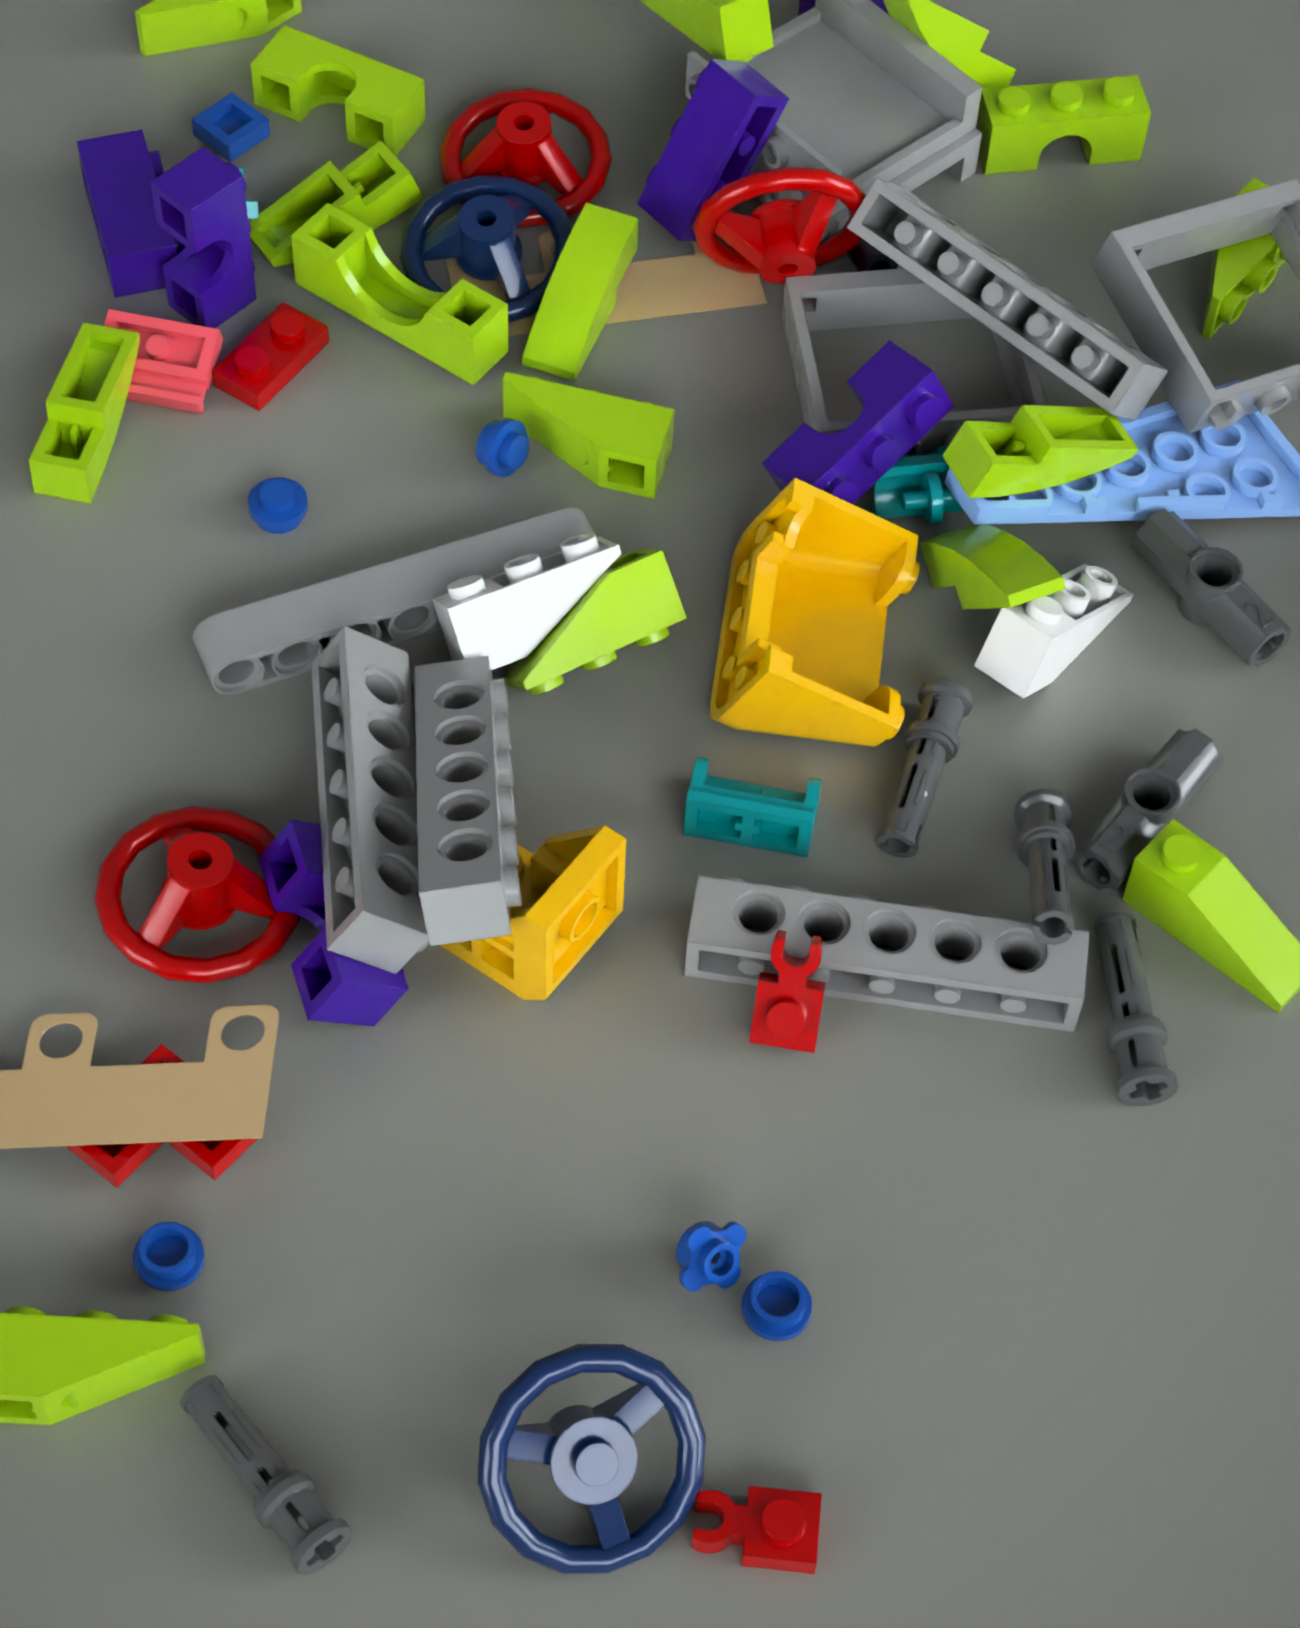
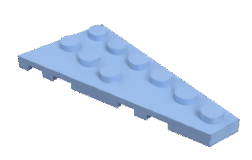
(1198, 475)

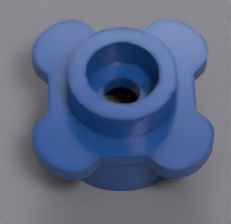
(710, 1255)

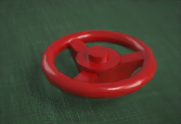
(525, 147)
(781, 234)
(198, 893)

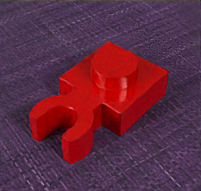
(789, 1003)
(774, 1528)

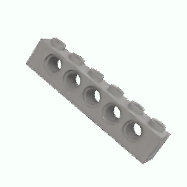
(1007, 300)
(368, 800)
(464, 802)
(910, 977)

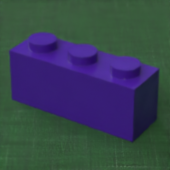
(711, 143)
(119, 192)

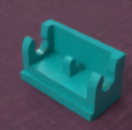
(750, 813)

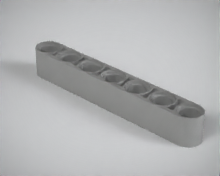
(386, 601)

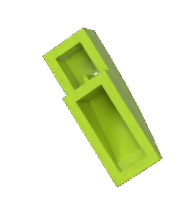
(953, 39)
(369, 189)
(581, 291)
(84, 413)
(1036, 449)
(989, 567)

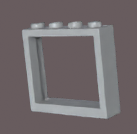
(1150, 244)
(881, 300)

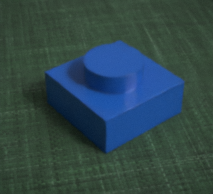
(231, 127)

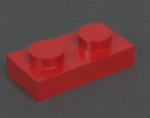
(270, 356)

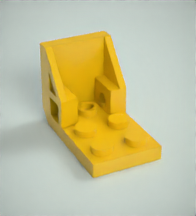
(568, 901)

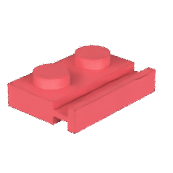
(171, 360)

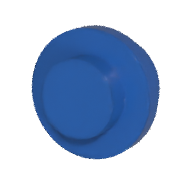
(502, 446)
(278, 504)
(168, 1257)
(776, 1306)

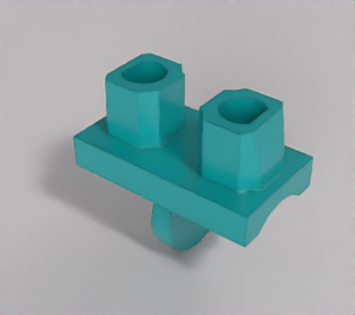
(915, 488)

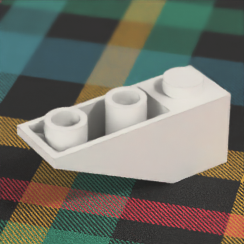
(519, 607)
(1045, 635)

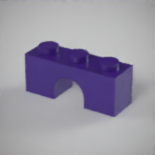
(206, 211)
(899, 407)
(328, 983)

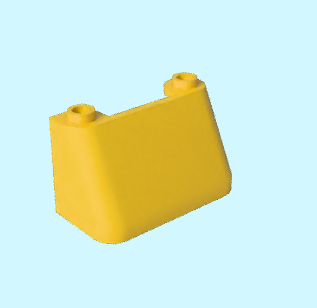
(811, 621)

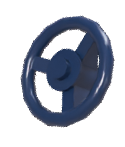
(483, 236)
(591, 1456)

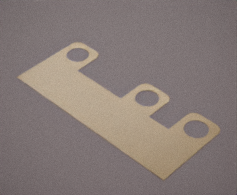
(649, 287)
(82, 1104)

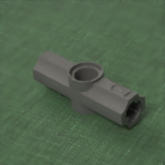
(1211, 587)
(1127, 826)

